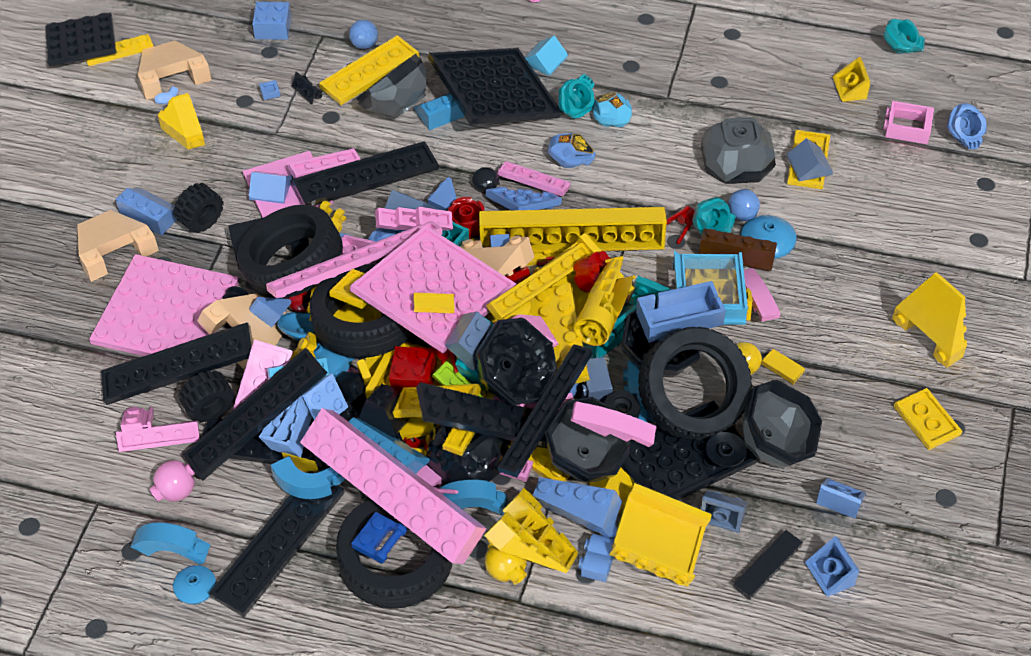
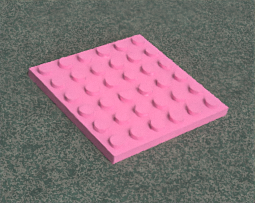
(430, 265)
(158, 306)

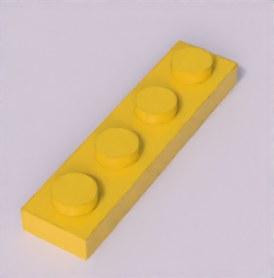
(125, 48)

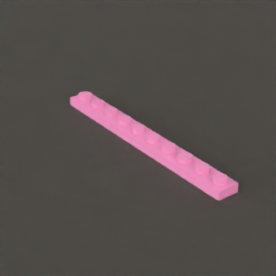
(343, 263)

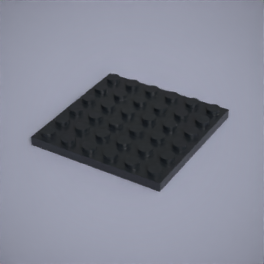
(494, 85)

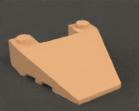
(168, 60)
(107, 233)
(503, 259)
(236, 312)

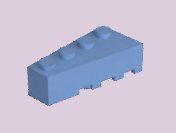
(580, 503)

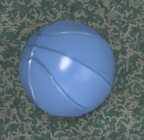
(363, 34)
(744, 204)

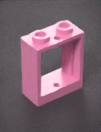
(910, 112)

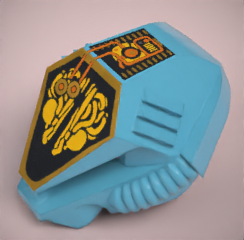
(612, 110)

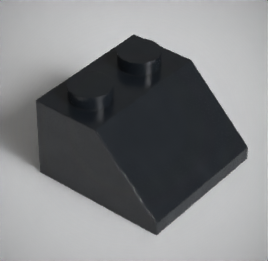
(379, 411)

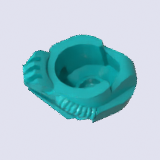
(896, 36)
(577, 96)
(713, 214)

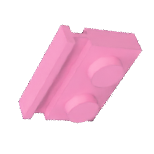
(135, 419)

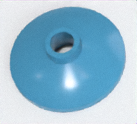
(194, 592)

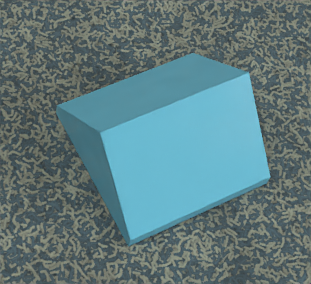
(547, 55)

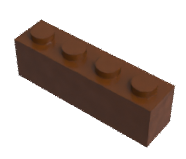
(755, 252)

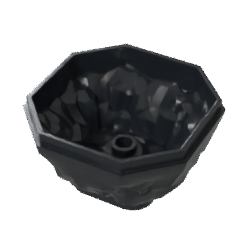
(637, 346)
(515, 361)
(476, 463)

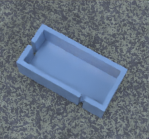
(680, 308)

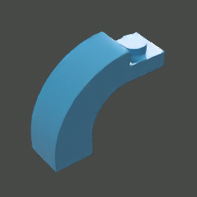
(304, 484)
(477, 494)
(171, 538)

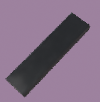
(767, 564)

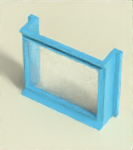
(726, 274)

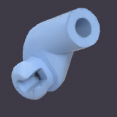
(163, 98)

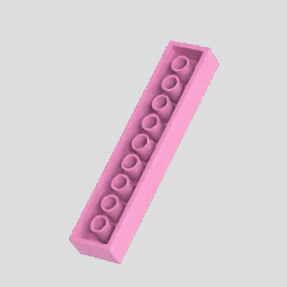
(393, 486)

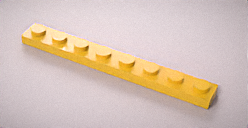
(536, 283)

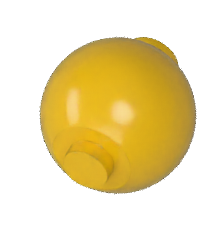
(504, 565)

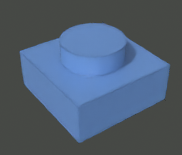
(269, 90)

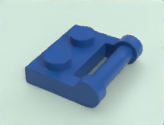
(374, 534)

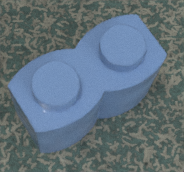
(597, 559)

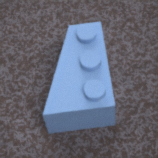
(288, 429)

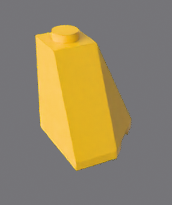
(181, 122)

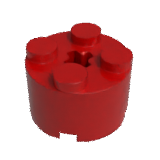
(466, 213)
(588, 269)

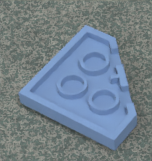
(523, 199)

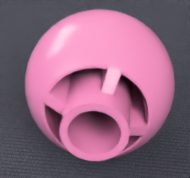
(173, 481)

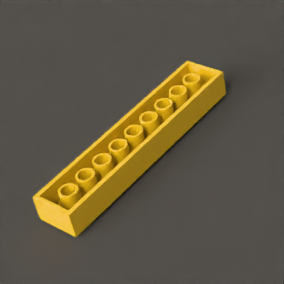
(560, 228)

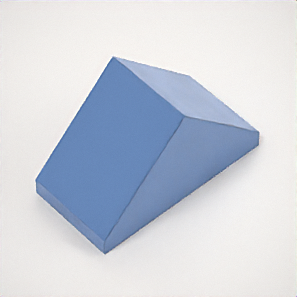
(269, 309)

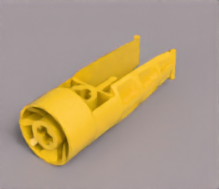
(603, 304)

